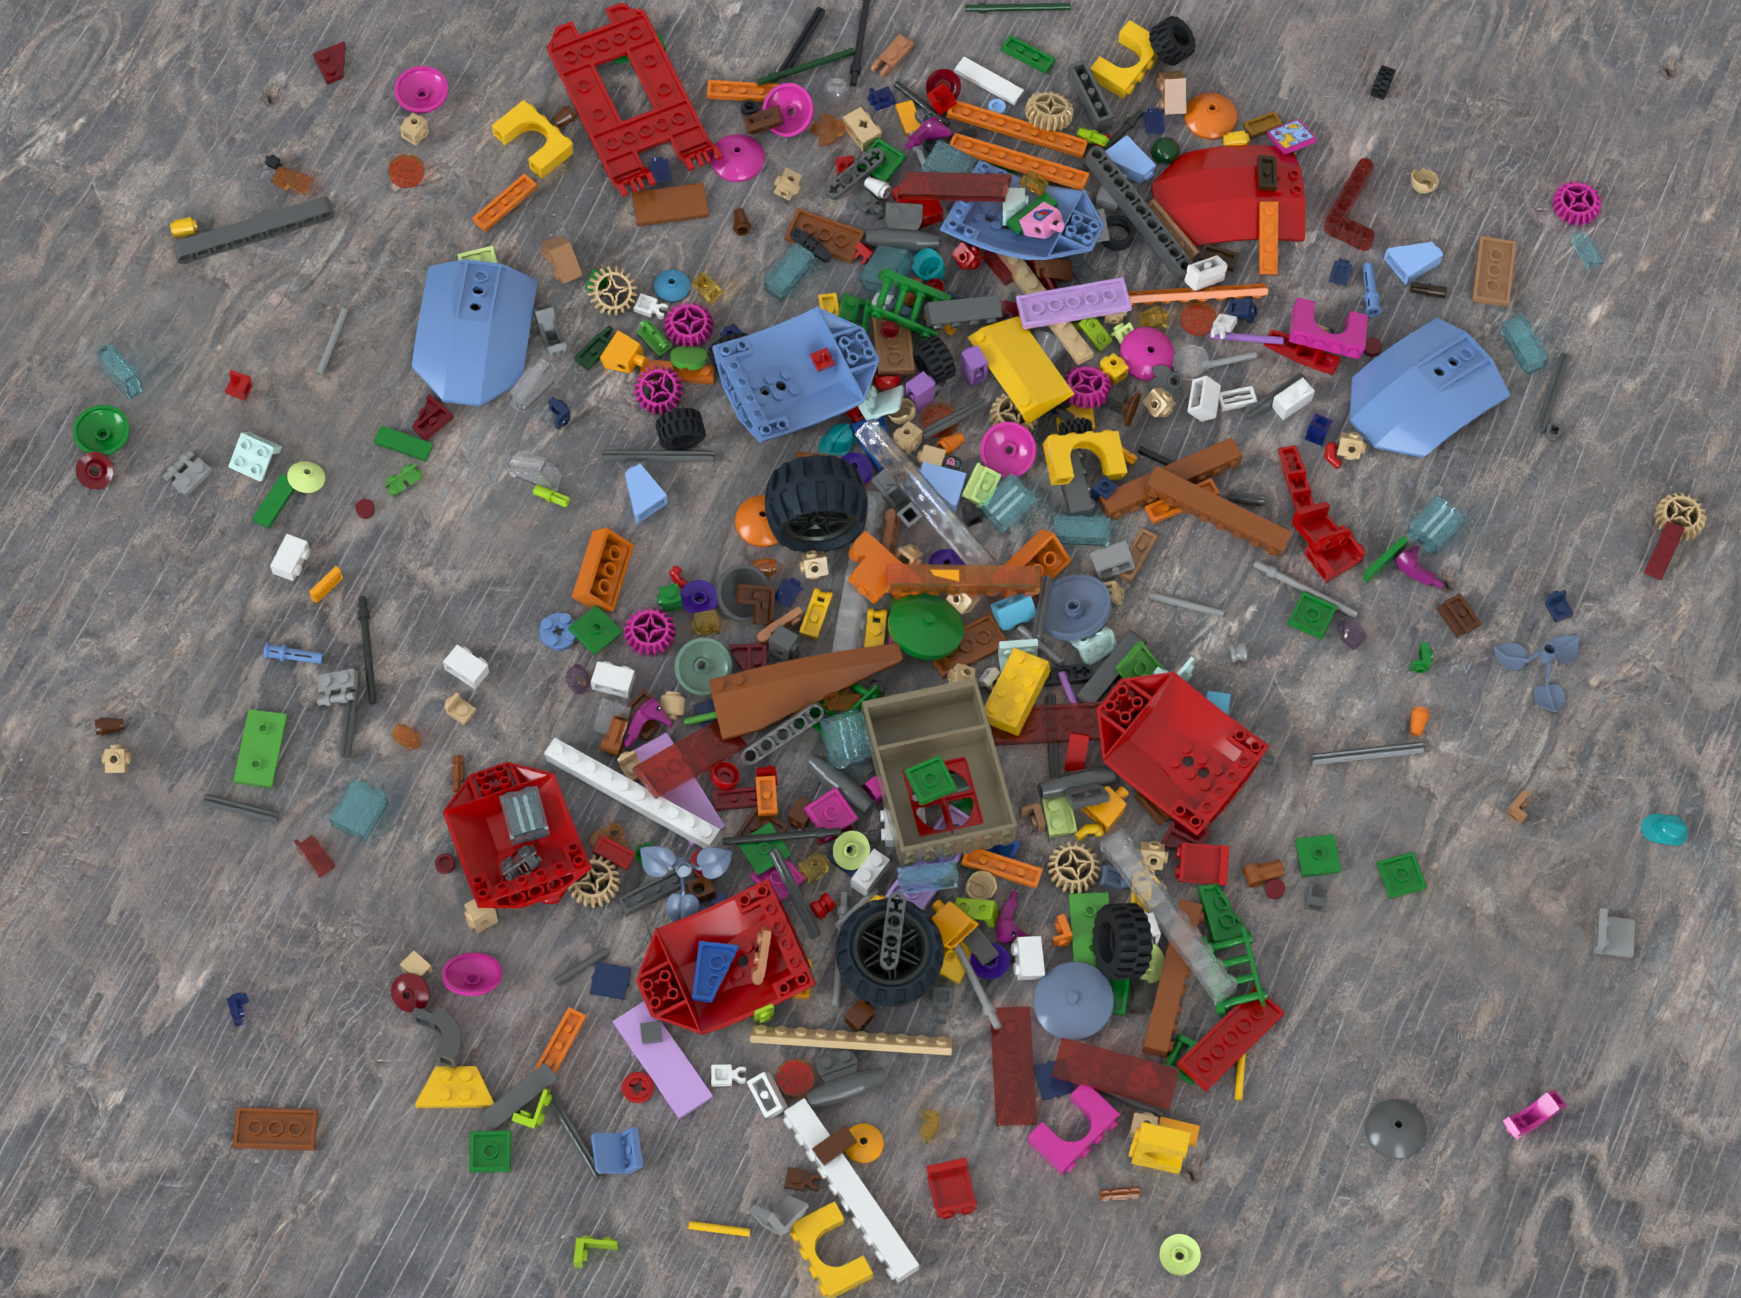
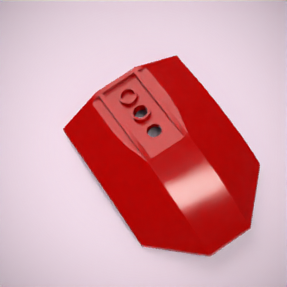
(1158, 722)
(484, 841)
(671, 961)

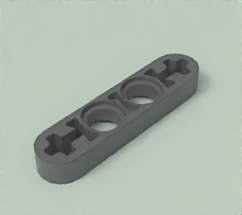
(852, 171)
(892, 931)

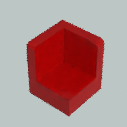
(941, 98)
(239, 385)

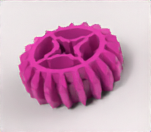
(1576, 211)
(676, 327)
(664, 376)
(1087, 383)
(664, 634)

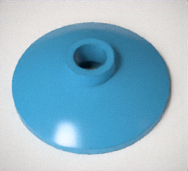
(672, 292)

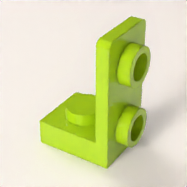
(1094, 332)
(980, 909)
(763, 1014)
(525, 1117)
(585, 1241)

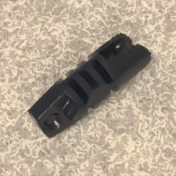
(811, 244)

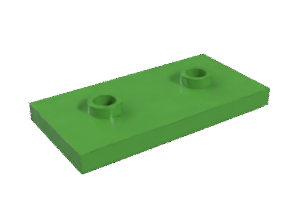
(260, 748)
(1083, 912)

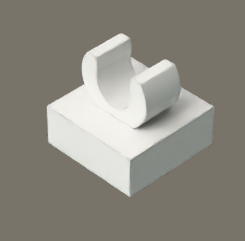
(988, 677)

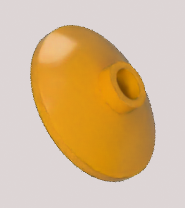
(871, 1150)

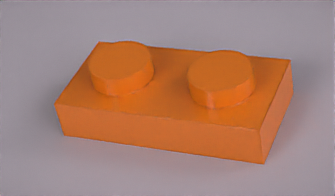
(766, 796)

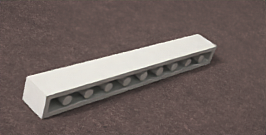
(632, 794)
(853, 1194)

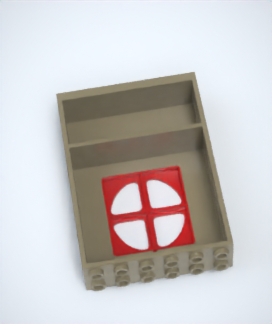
(928, 724)

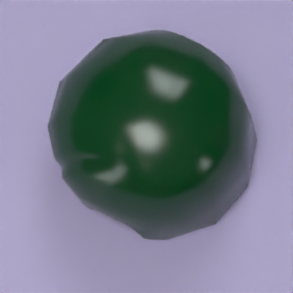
(1165, 150)

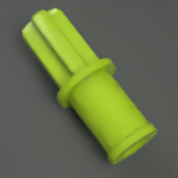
(1092, 136)
(551, 495)

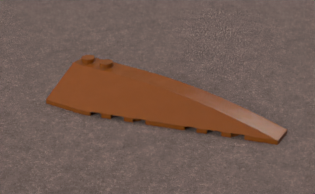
(766, 694)

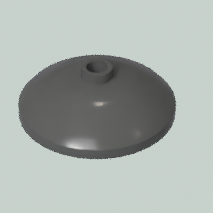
(727, 590)
(1394, 1141)

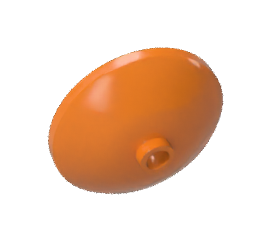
(1210, 123)
(751, 525)

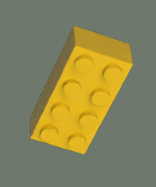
(1016, 691)

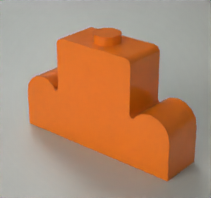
(870, 574)

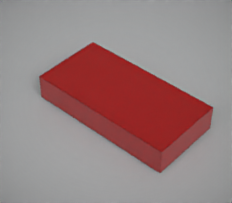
(1076, 751)
(614, 852)

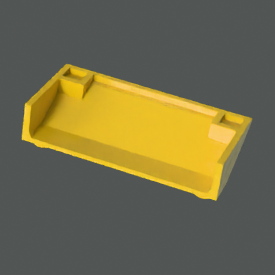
(1021, 367)

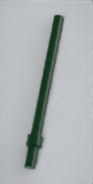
(983, 7)
(775, 76)

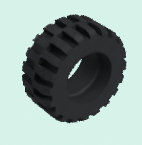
(1122, 941)

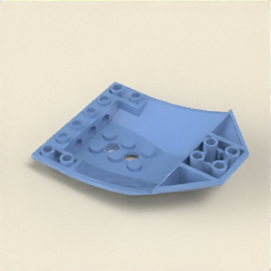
(1080, 220)
(468, 352)
(784, 357)
(1411, 409)

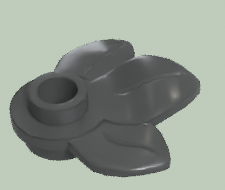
(1162, 380)

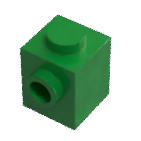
(669, 598)

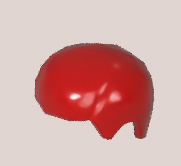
(886, 382)
(725, 775)

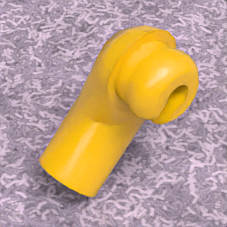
(1087, 829)

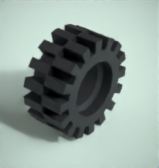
(1382, 82)
(1076, 425)

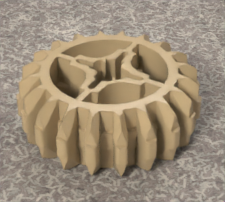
(1049, 111)
(611, 282)
(1007, 415)
(1681, 510)
(1066, 870)
(600, 879)

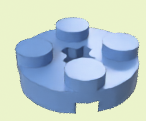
(549, 626)

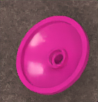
(419, 82)
(791, 97)
(738, 165)
(1138, 358)
(995, 444)
(472, 974)

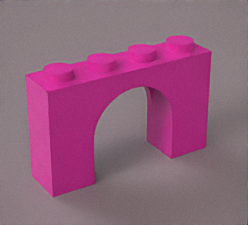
(1307, 333)
(1064, 1154)

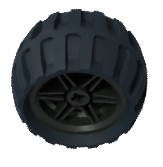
(816, 503)
(892, 986)

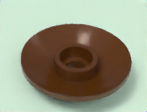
(1130, 408)

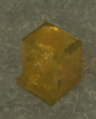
(707, 287)
(706, 622)
(812, 872)

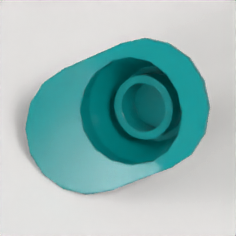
(929, 265)
(837, 440)
(1664, 829)

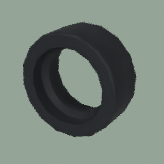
(1119, 245)

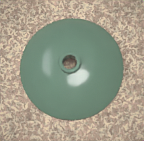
(715, 659)

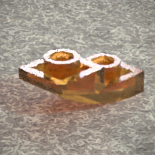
(289, 178)

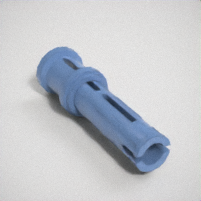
(1371, 295)
(283, 650)

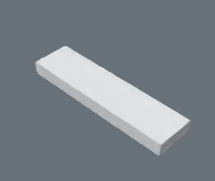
(989, 81)

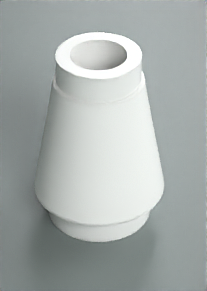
(878, 187)

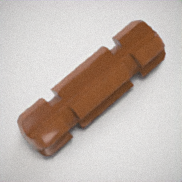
(457, 772)
(1119, 1193)

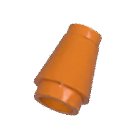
(951, 442)
(1419, 719)

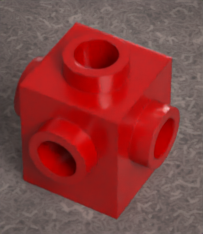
(968, 256)

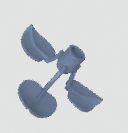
(1563, 648)
(657, 861)

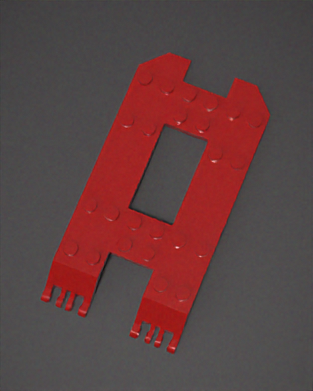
(617, 140)

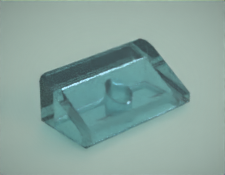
(1586, 250)

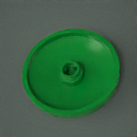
(925, 626)

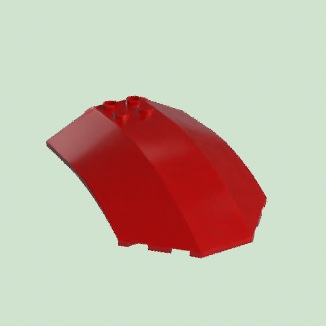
(1218, 198)

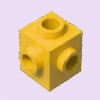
(1115, 368)

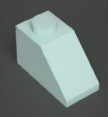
(1014, 203)

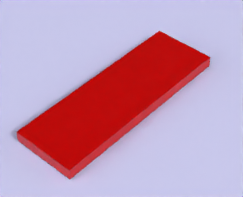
(1229, 1041)

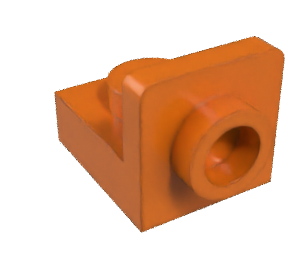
(1062, 927)

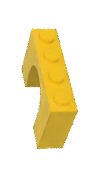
(1123, 80)
(526, 118)
(1104, 445)
(1159, 1147)
(832, 1280)

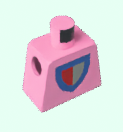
(1042, 221)

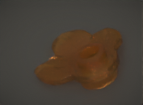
(826, 130)
(840, 701)
(619, 838)

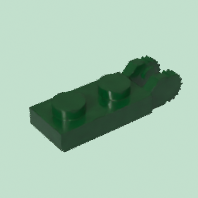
(593, 350)

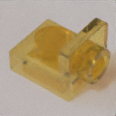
(1033, 182)
(1154, 318)
(930, 1128)

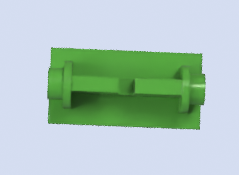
(654, 338)
(409, 474)

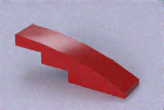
(1304, 355)
(1295, 476)

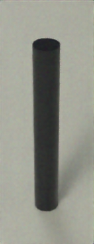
(1154, 456)

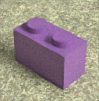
(973, 365)
(921, 391)

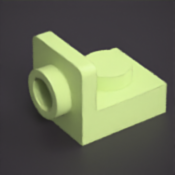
(1121, 331)

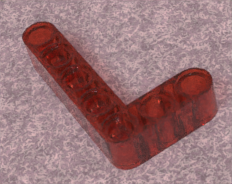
(1346, 204)

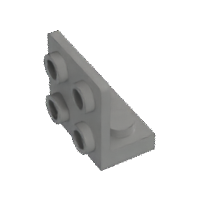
(1613, 935)
(782, 1217)

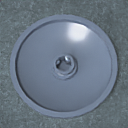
(1077, 607)
(1074, 1001)

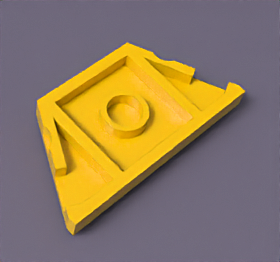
(455, 1089)

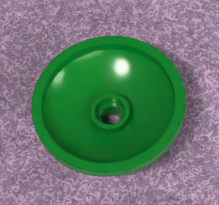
(101, 421)

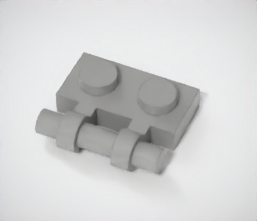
(191, 477)
(336, 682)

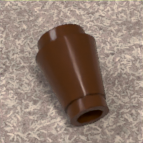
(563, 117)
(741, 223)
(108, 725)

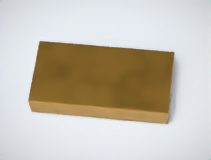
(1260, 125)

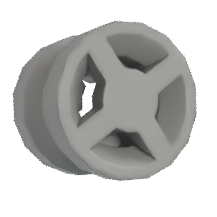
(1237, 652)

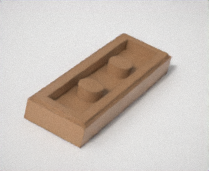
(1139, 551)

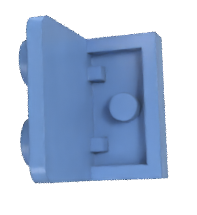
(617, 1152)

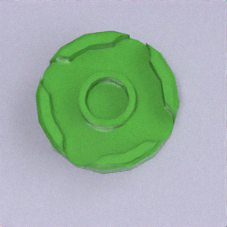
(688, 357)

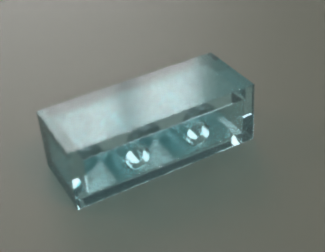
(788, 271)
(1524, 344)
(1082, 530)
(927, 877)

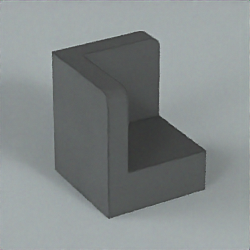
(1315, 898)

